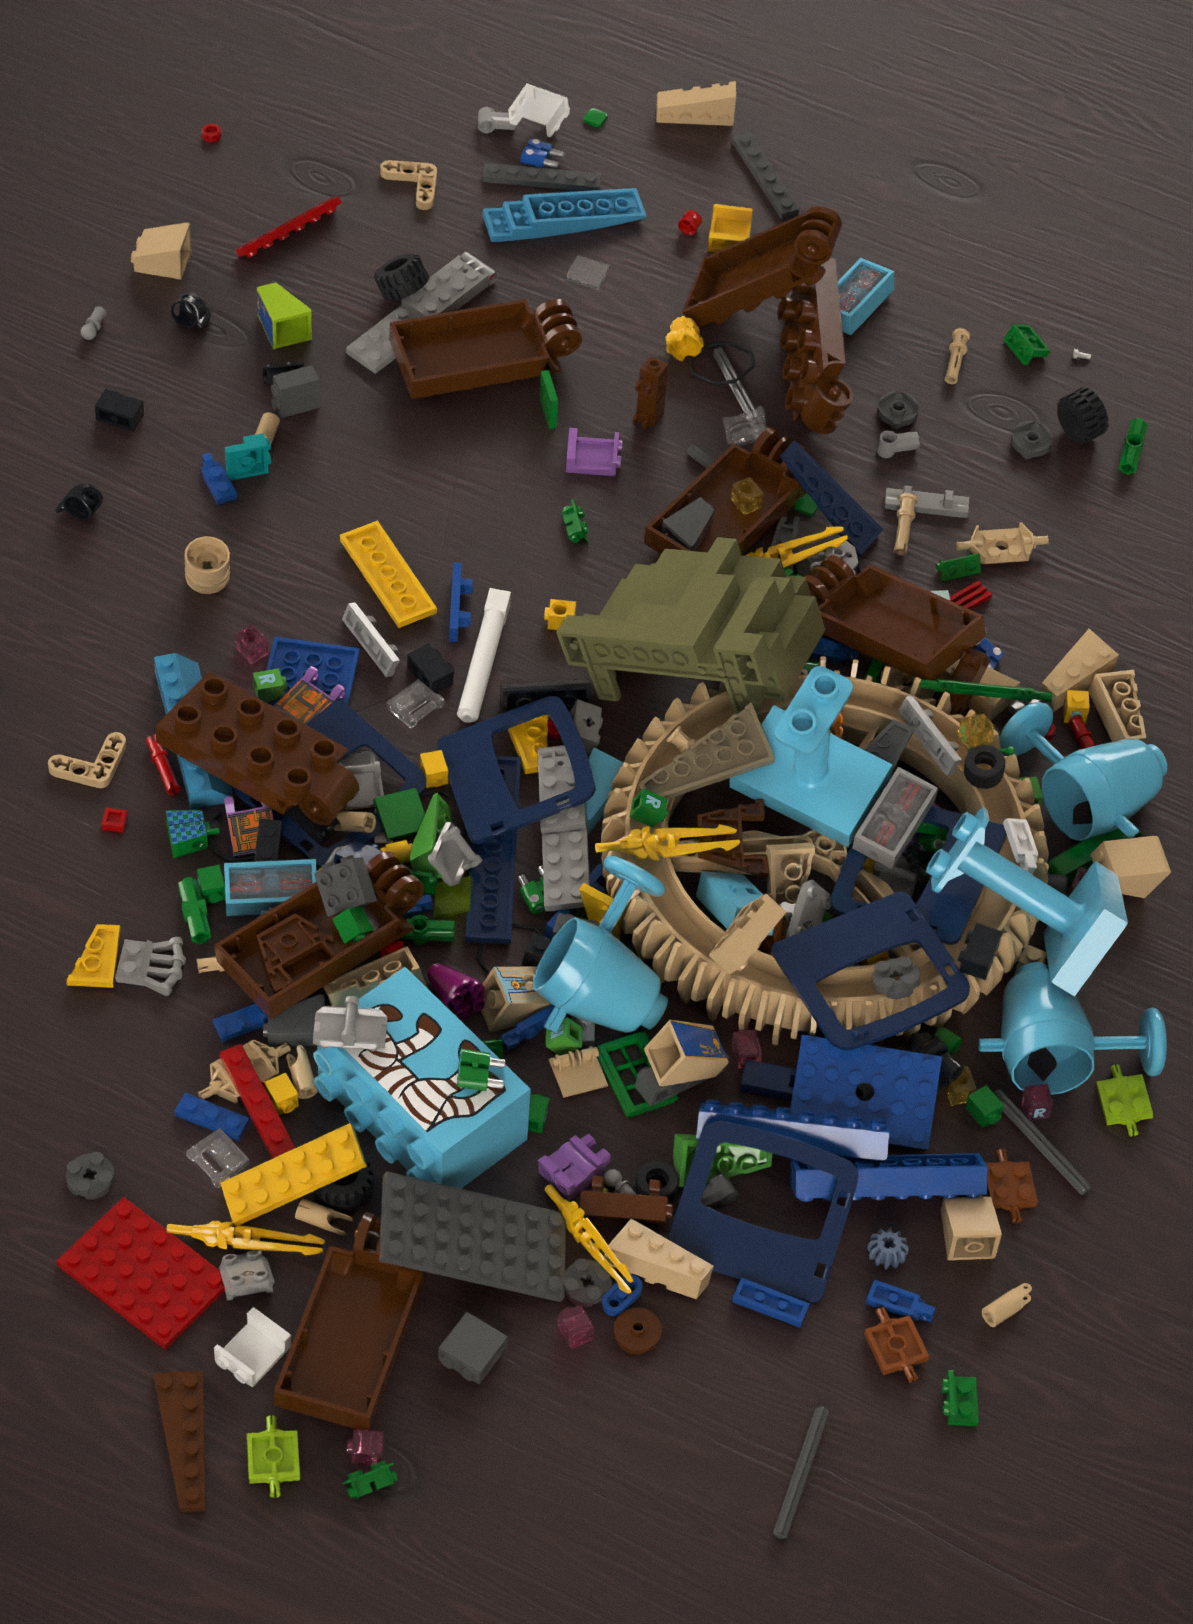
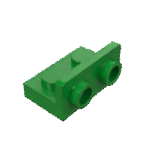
(1025, 343)
(961, 1400)

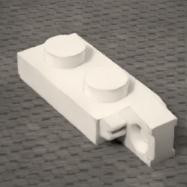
(1022, 843)

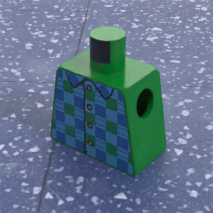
(188, 831)

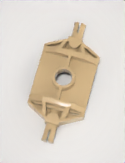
(1017, 541)
(263, 1060)

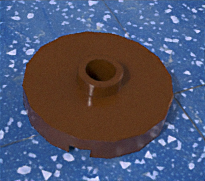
(637, 1341)

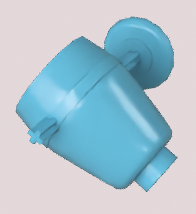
(1112, 776)
(594, 973)
(1046, 1016)

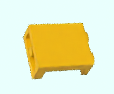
(728, 226)

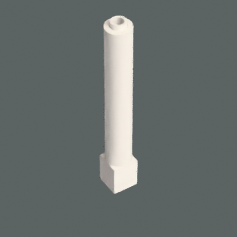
(494, 618)

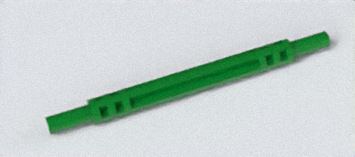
(986, 690)

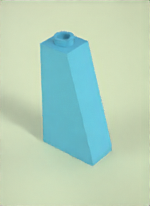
(604, 771)

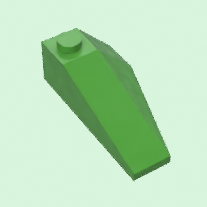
(428, 834)
(728, 1160)

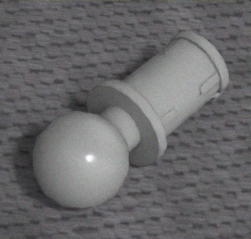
(93, 323)
(613, 1179)

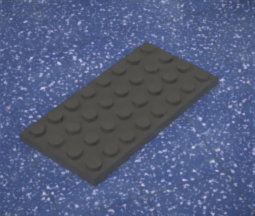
(472, 1237)

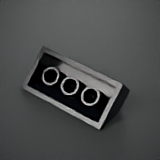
(568, 691)

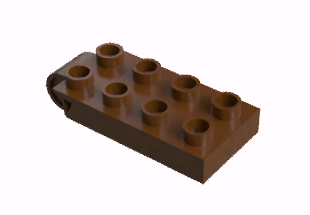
(763, 266)
(483, 345)
(815, 353)
(715, 487)
(893, 618)
(258, 750)
(241, 958)
(350, 1333)

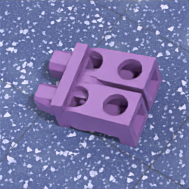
(574, 1166)

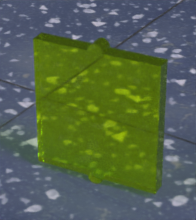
(453, 899)

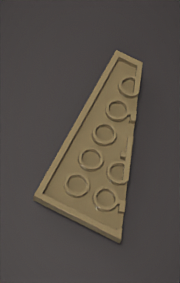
(719, 755)

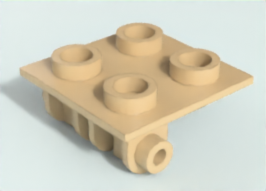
(578, 1071)

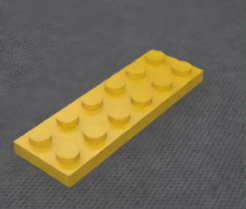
(388, 574)
(293, 1174)

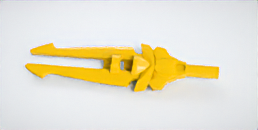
(785, 549)
(646, 845)
(575, 1223)
(223, 1233)

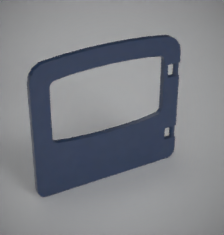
(350, 730)
(478, 778)
(945, 910)
(853, 938)
(752, 1251)

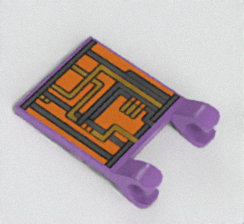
(306, 700)
(244, 826)

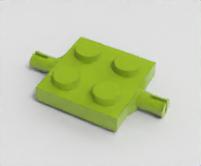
(1124, 1100)
(273, 1456)

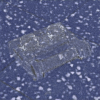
(745, 432)
(411, 699)
(224, 1152)

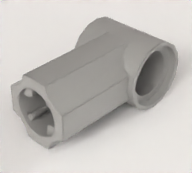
(490, 120)
(891, 442)

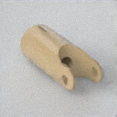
(268, 425)
(355, 821)
(302, 1074)
(319, 1216)
(1006, 1305)

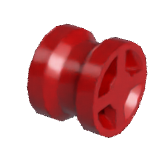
(690, 222)

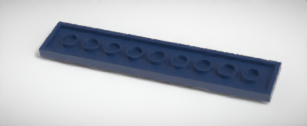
(494, 877)

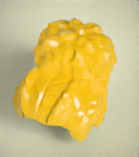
(684, 338)

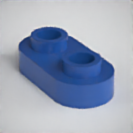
(620, 1298)

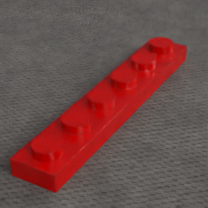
(282, 231)
(256, 1101)

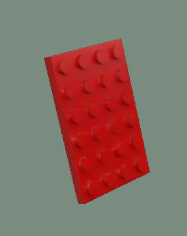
(143, 1272)

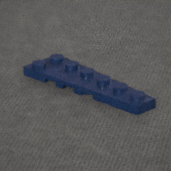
(832, 499)

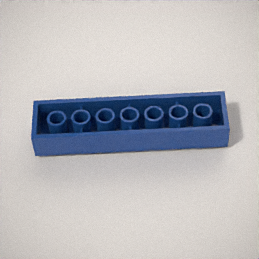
(836, 1135)
(898, 1177)

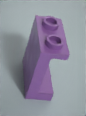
(593, 454)

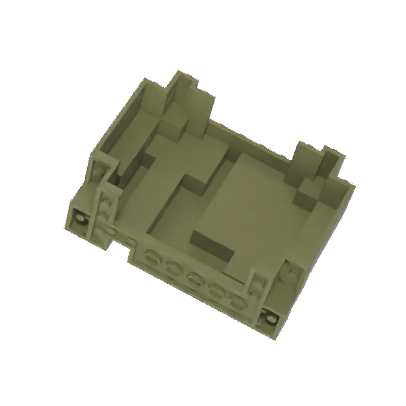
(701, 620)

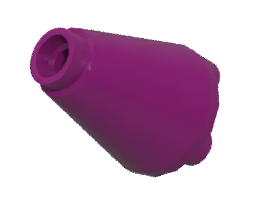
(456, 990)

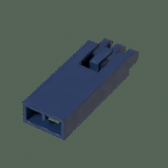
(768, 1080)

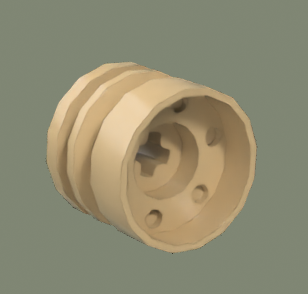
(207, 565)

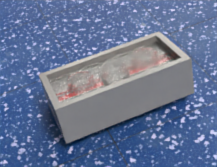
(895, 818)

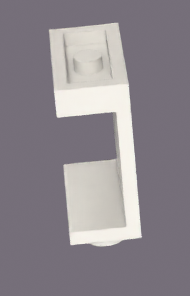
(540, 107)
(253, 1348)

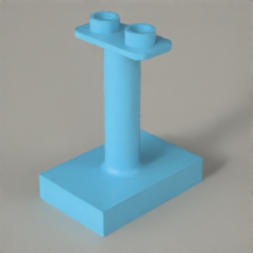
(815, 772)
(1078, 926)

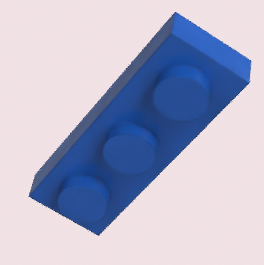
(211, 1116)
(770, 1302)

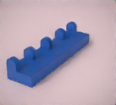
(240, 1022)

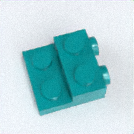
(248, 458)

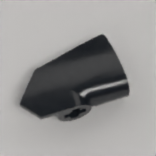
(950, 1066)

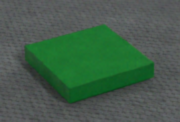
(548, 399)
(399, 813)

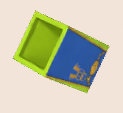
(283, 316)

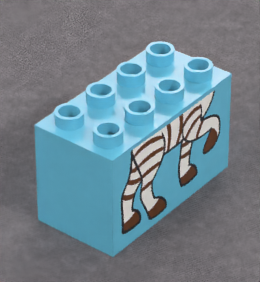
(411, 1090)

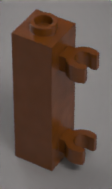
(651, 392)
(969, 669)
(623, 1207)

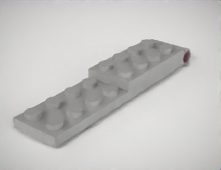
(443, 293)
(563, 834)

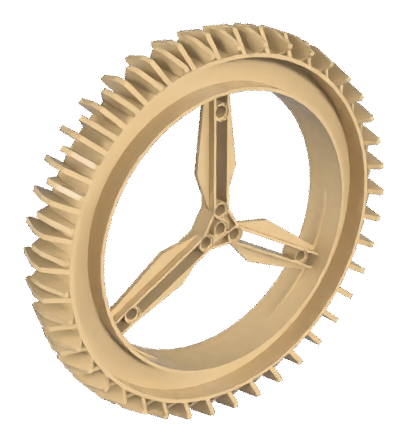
(682, 936)

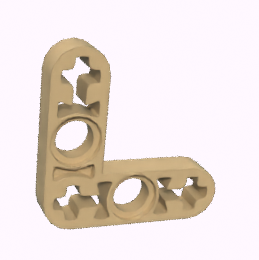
(422, 178)
(92, 770)

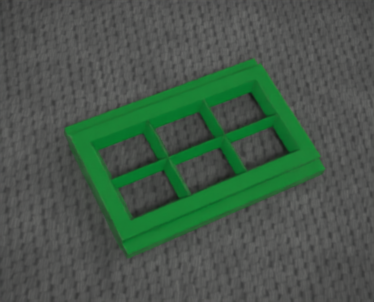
(614, 1078)

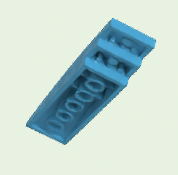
(562, 213)

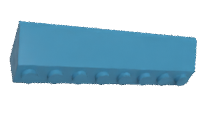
(175, 678)

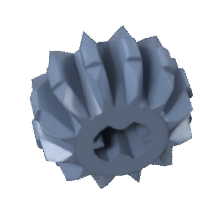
(888, 1248)

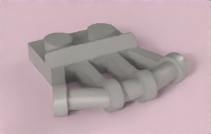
(136, 964)

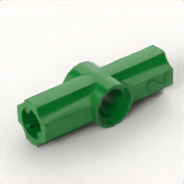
(1133, 446)
(194, 910)
(429, 930)

